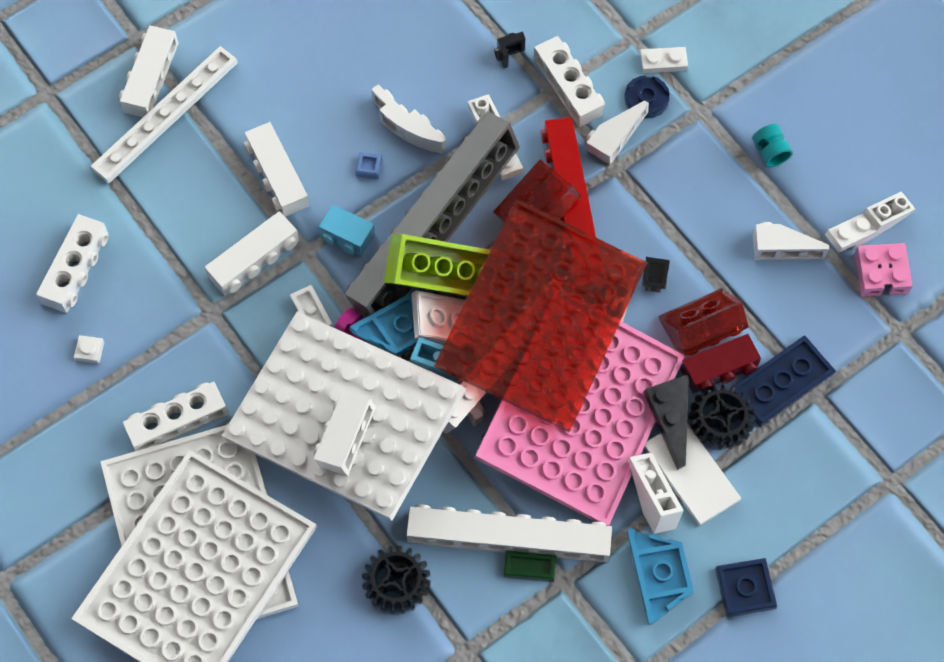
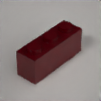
(721, 363)

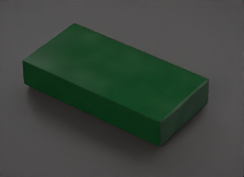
(530, 566)

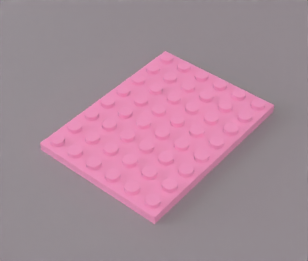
(591, 462)

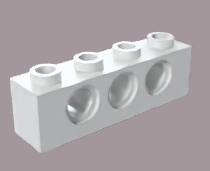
(581, 110)
(82, 231)
(189, 420)

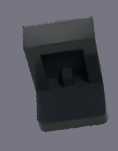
(509, 45)
(655, 274)

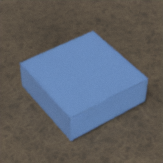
(368, 165)

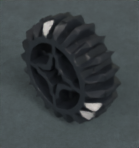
(739, 410)
(388, 585)

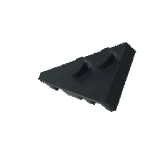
(670, 409)

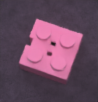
(873, 278)

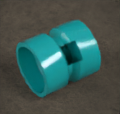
(772, 145)

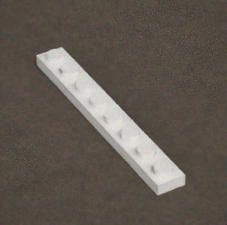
(164, 114)

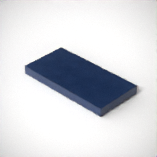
(784, 380)

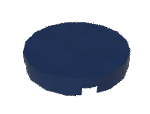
(649, 90)

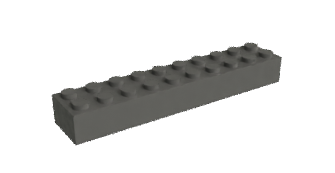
(440, 206)

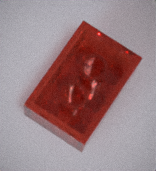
(542, 190)

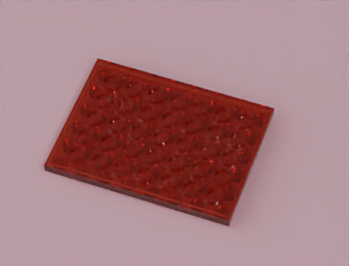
(541, 315)

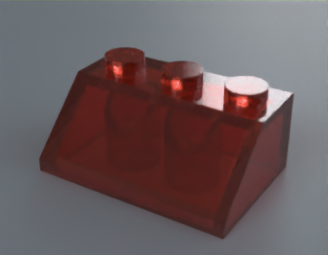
(704, 321)

